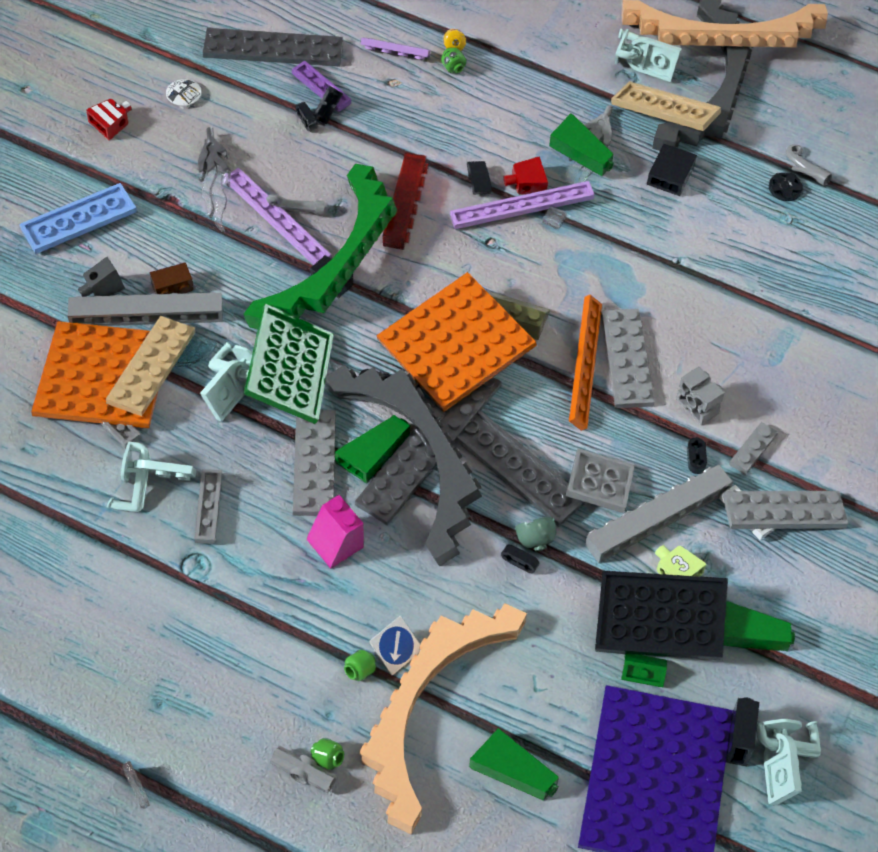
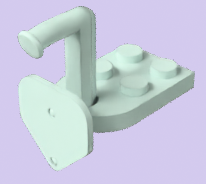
(648, 55)
(229, 383)
(142, 469)
(781, 756)

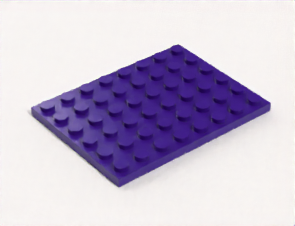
(655, 775)

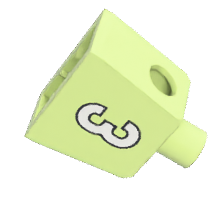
(679, 562)

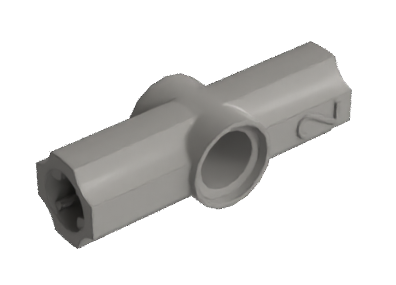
(303, 769)

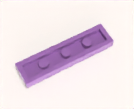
(318, 83)

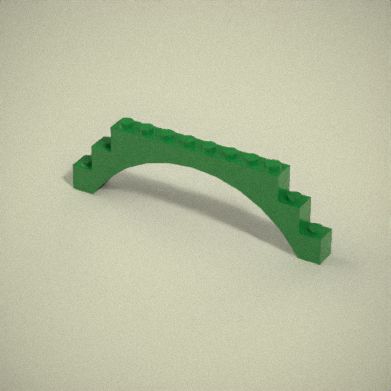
(321, 288)

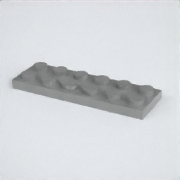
(627, 358)
(314, 464)
(784, 509)

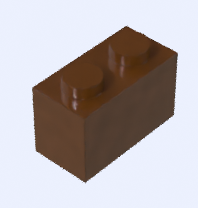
(172, 280)

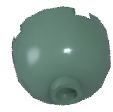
(537, 533)

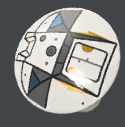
(183, 93)

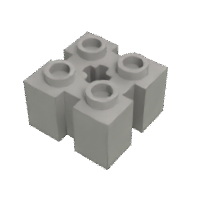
(700, 395)

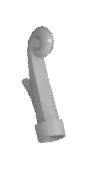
(793, 153)
(309, 206)

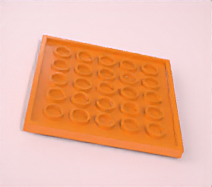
(456, 341)
(82, 372)

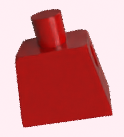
(527, 177)

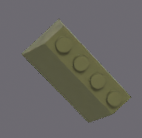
(527, 315)

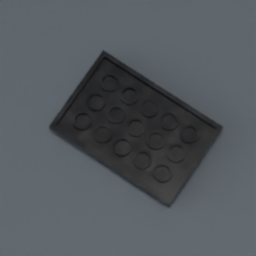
(662, 615)

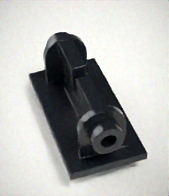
(327, 104)

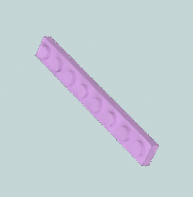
(521, 205)
(277, 217)

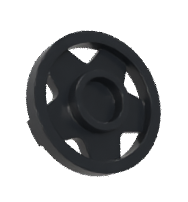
(785, 185)

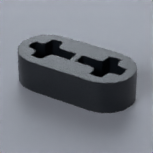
(306, 116)
(692, 455)
(520, 558)

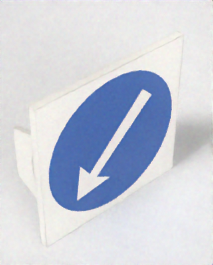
(395, 645)

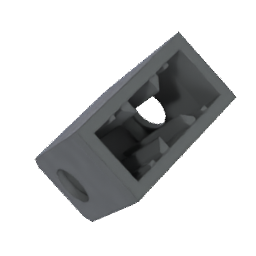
(101, 280)

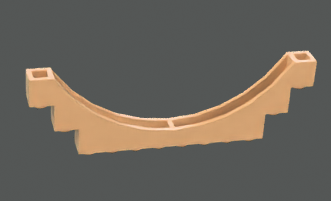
(681, 31)
(444, 645)

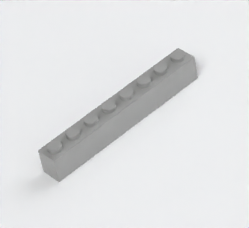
(146, 309)
(658, 513)

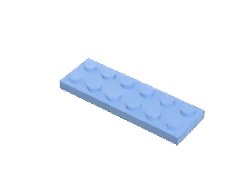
(78, 218)

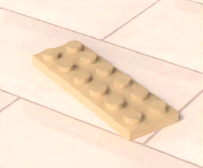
(666, 106)
(150, 366)

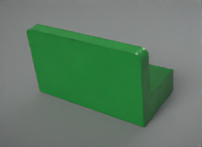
(644, 670)

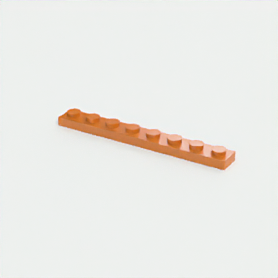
(585, 363)

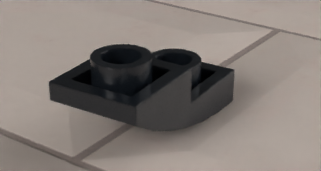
(479, 177)

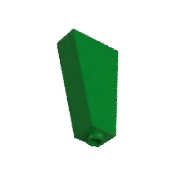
(581, 145)
(372, 449)
(756, 630)
(514, 766)

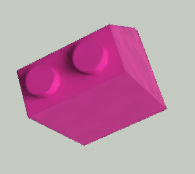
(336, 532)

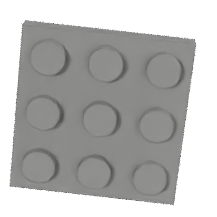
(600, 480)

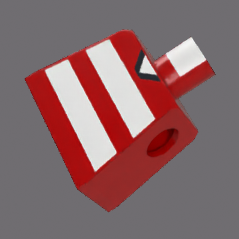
(109, 117)

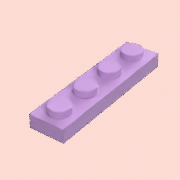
(387, 47)

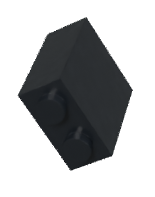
(671, 169)
(742, 731)

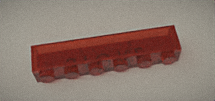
(405, 198)

